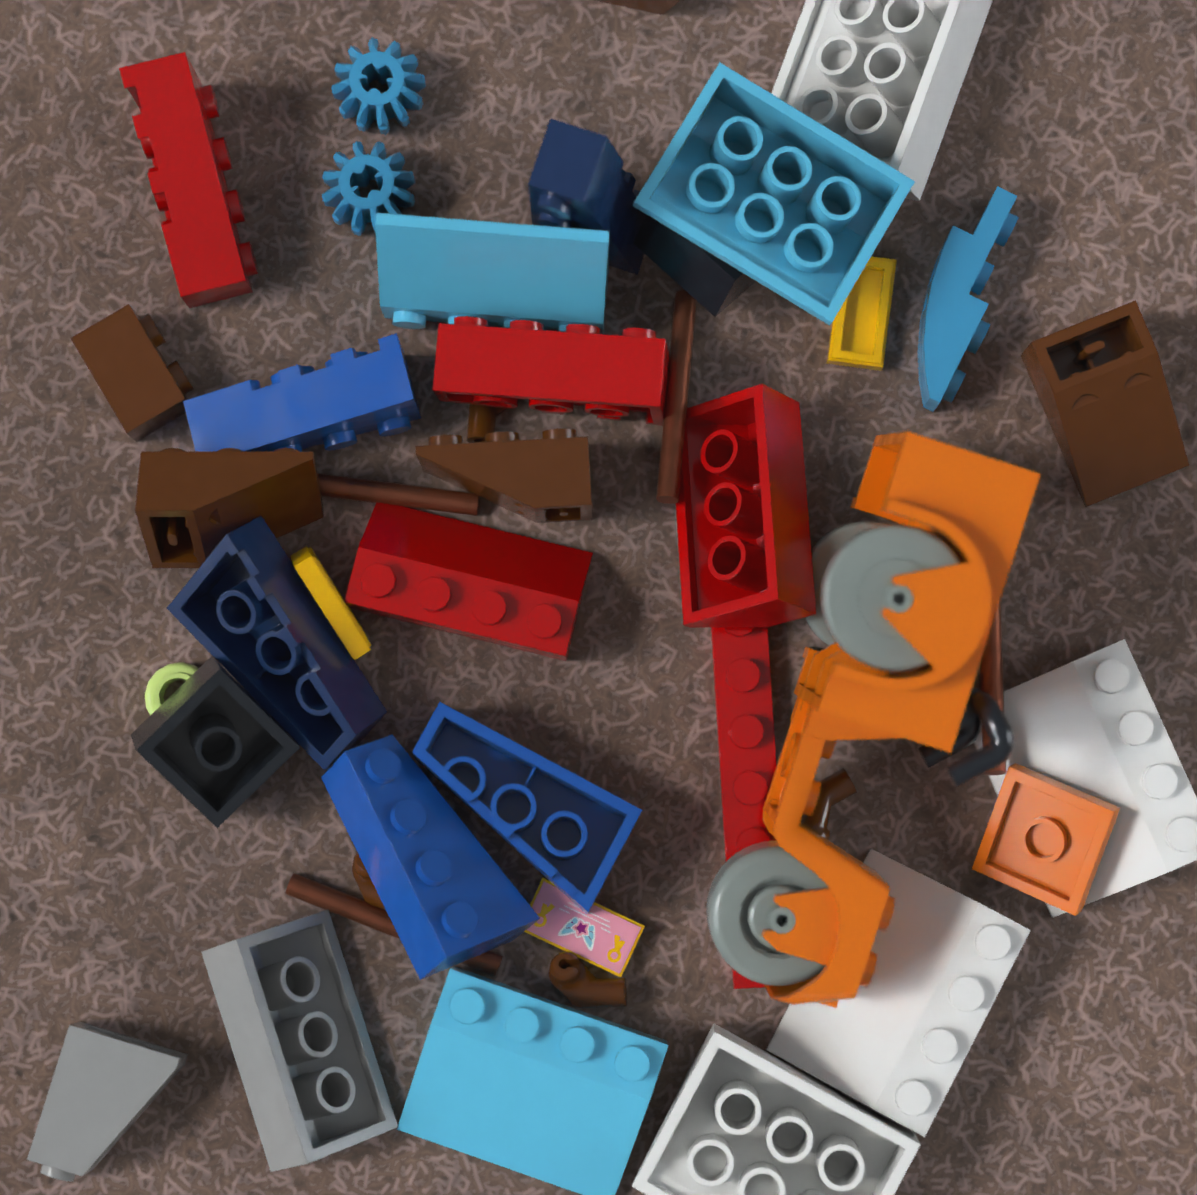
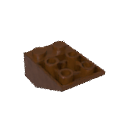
(1107, 403)
(530, 477)
(198, 497)

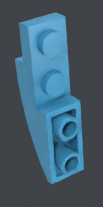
(949, 313)

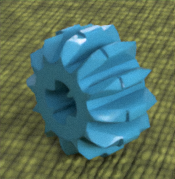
(370, 103)
(358, 172)

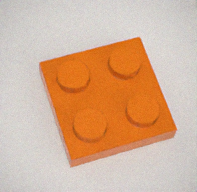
(1045, 838)

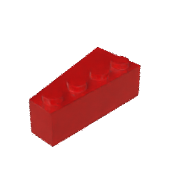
(190, 179)
(552, 368)

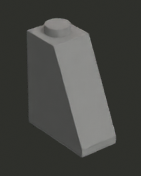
(97, 1096)

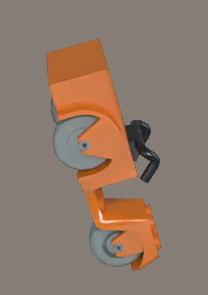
(904, 641)

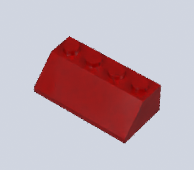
(744, 513)
(469, 580)

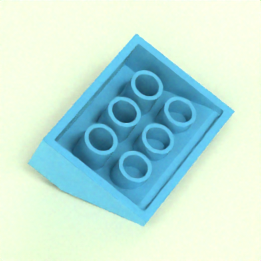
(774, 193)
(490, 272)
(532, 1084)

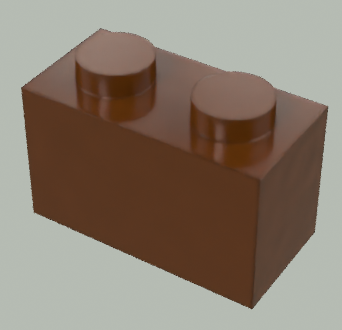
(132, 371)

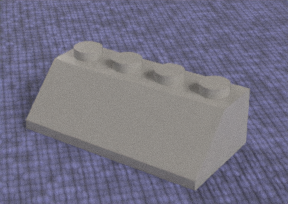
(299, 1041)

